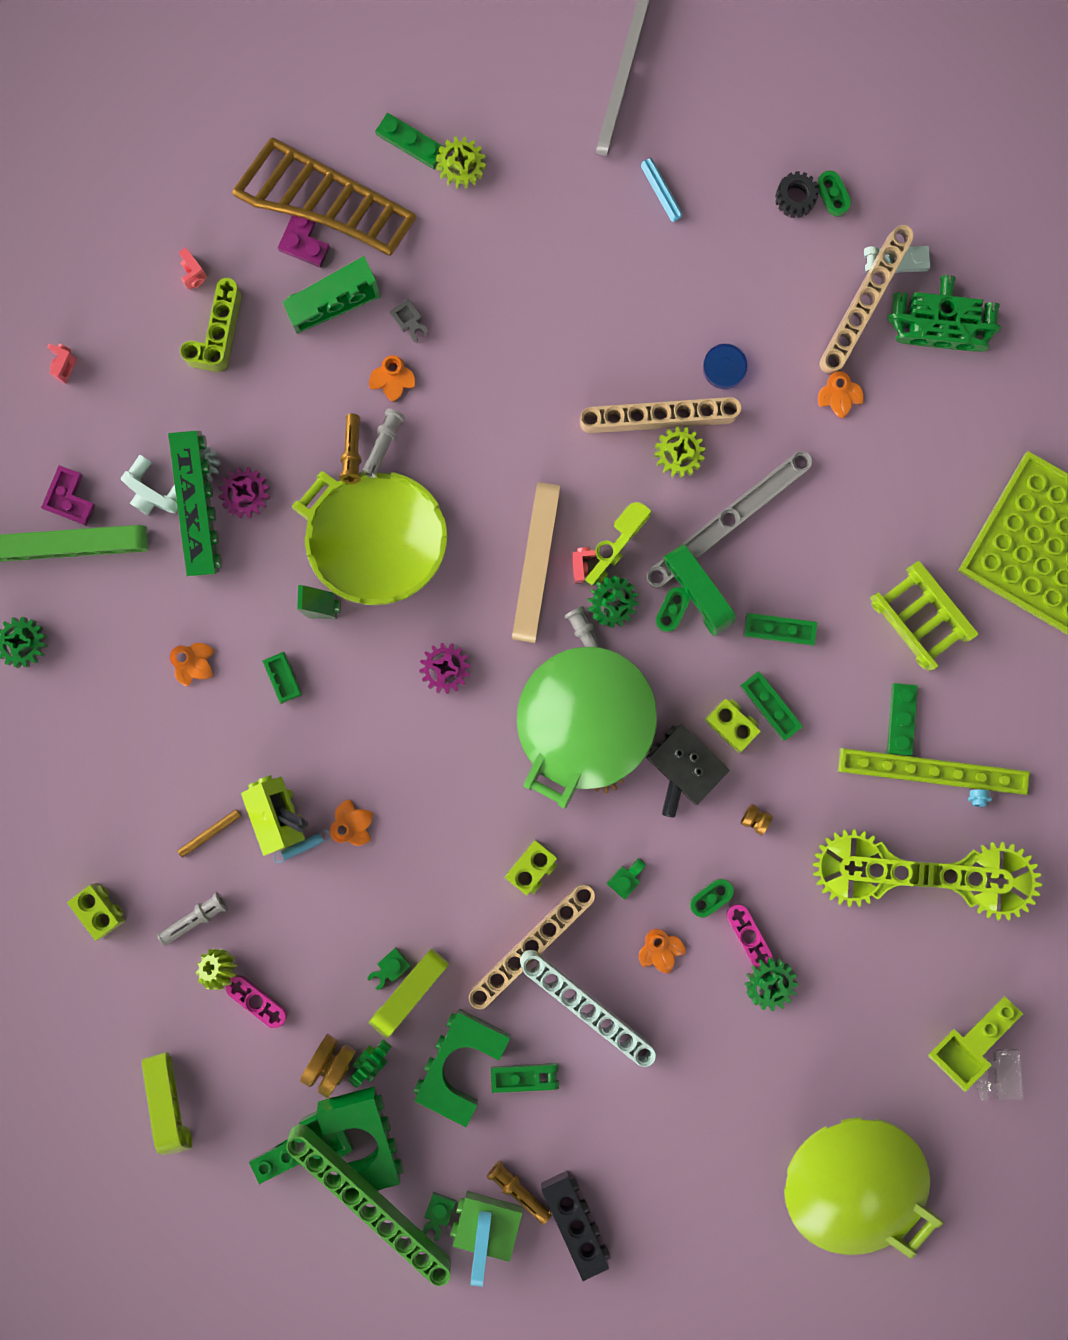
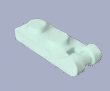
(915, 259)

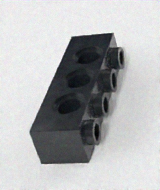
(587, 1262)

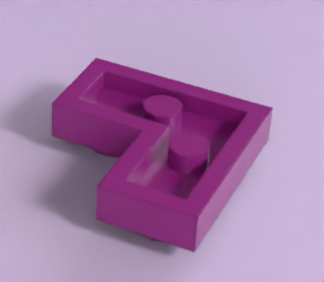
(299, 244)
(62, 499)

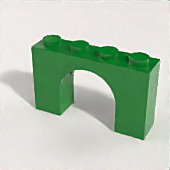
(435, 1090)
(364, 1111)

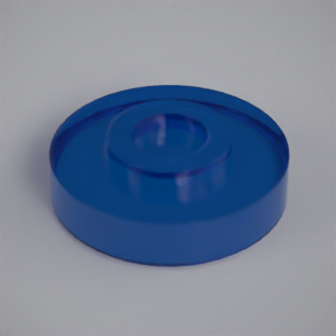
(724, 366)

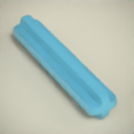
(661, 189)

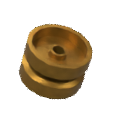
(330, 1067)

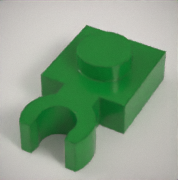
(391, 966)
(438, 1213)

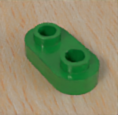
(835, 194)
(672, 610)
(712, 899)

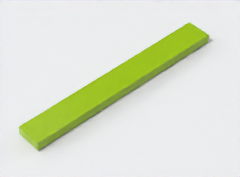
(933, 771)

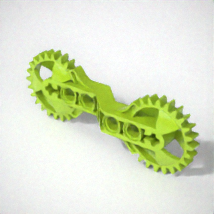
(928, 874)

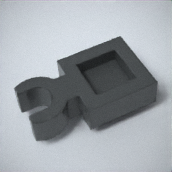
(407, 318)

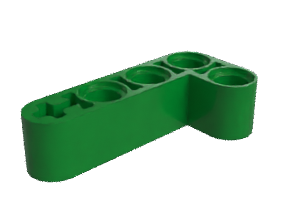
(701, 590)

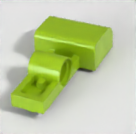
(628, 524)
(963, 1057)

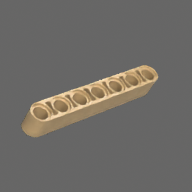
(873, 291)
(669, 408)
(536, 562)
(537, 934)

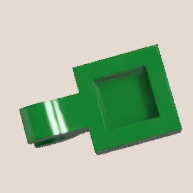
(625, 880)

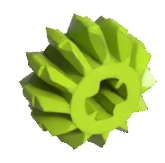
(216, 969)

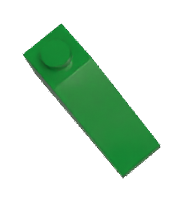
(317, 603)

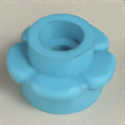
(979, 798)

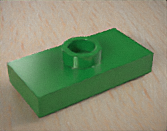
(282, 677)

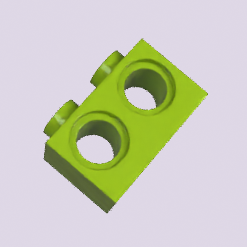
(728, 729)
(526, 863)
(91, 916)

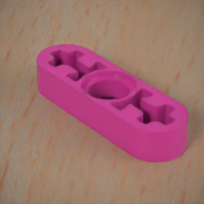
(752, 955)
(266, 1018)

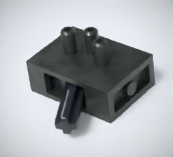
(686, 766)

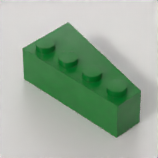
(332, 296)

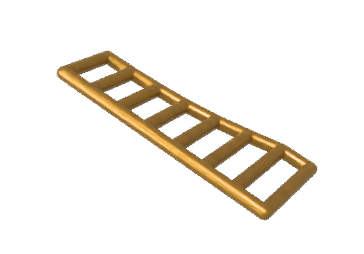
(307, 211)

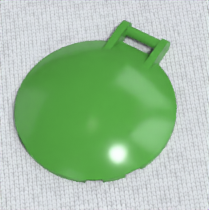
(585, 721)

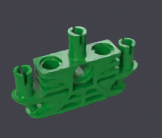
(943, 330)

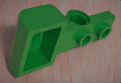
(279, 1160)

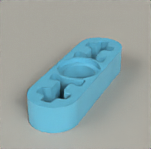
(481, 1248)

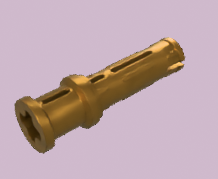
(350, 458)
(511, 1185)

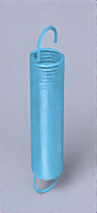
(302, 846)

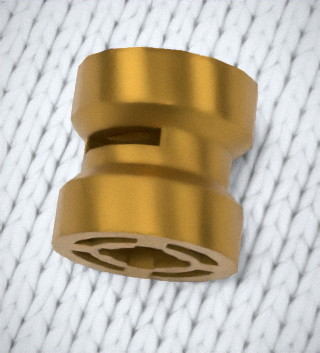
(756, 819)

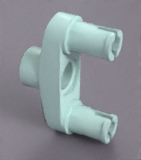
(145, 497)

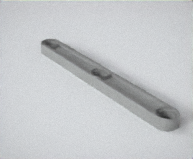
(622, 77)
(741, 509)

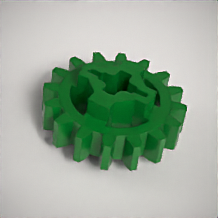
(609, 592)
(21, 632)
(770, 980)
(369, 1063)

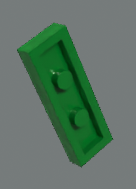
(409, 140)
(780, 629)
(771, 706)
(902, 719)

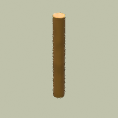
(209, 833)

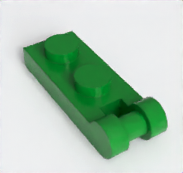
(523, 1078)

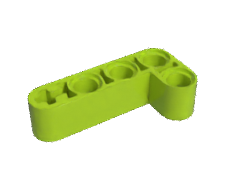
(216, 325)
(408, 993)
(164, 1106)

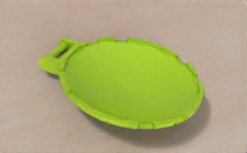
(373, 536)
(860, 1188)

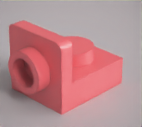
(195, 273)
(62, 365)
(580, 568)

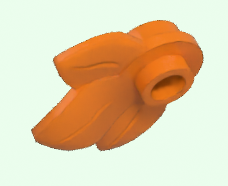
(392, 381)
(840, 398)
(195, 662)
(354, 822)
(660, 954)

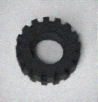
(796, 181)

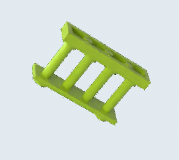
(946, 612)

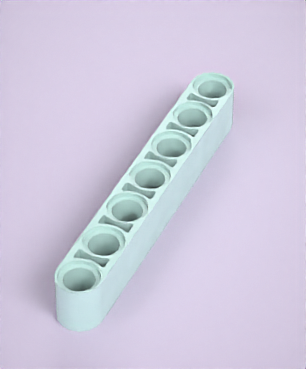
(595, 1016)

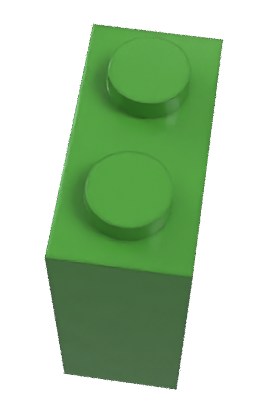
(503, 1224)

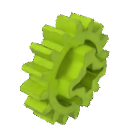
(469, 157)
(670, 450)

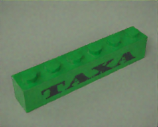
(194, 502)

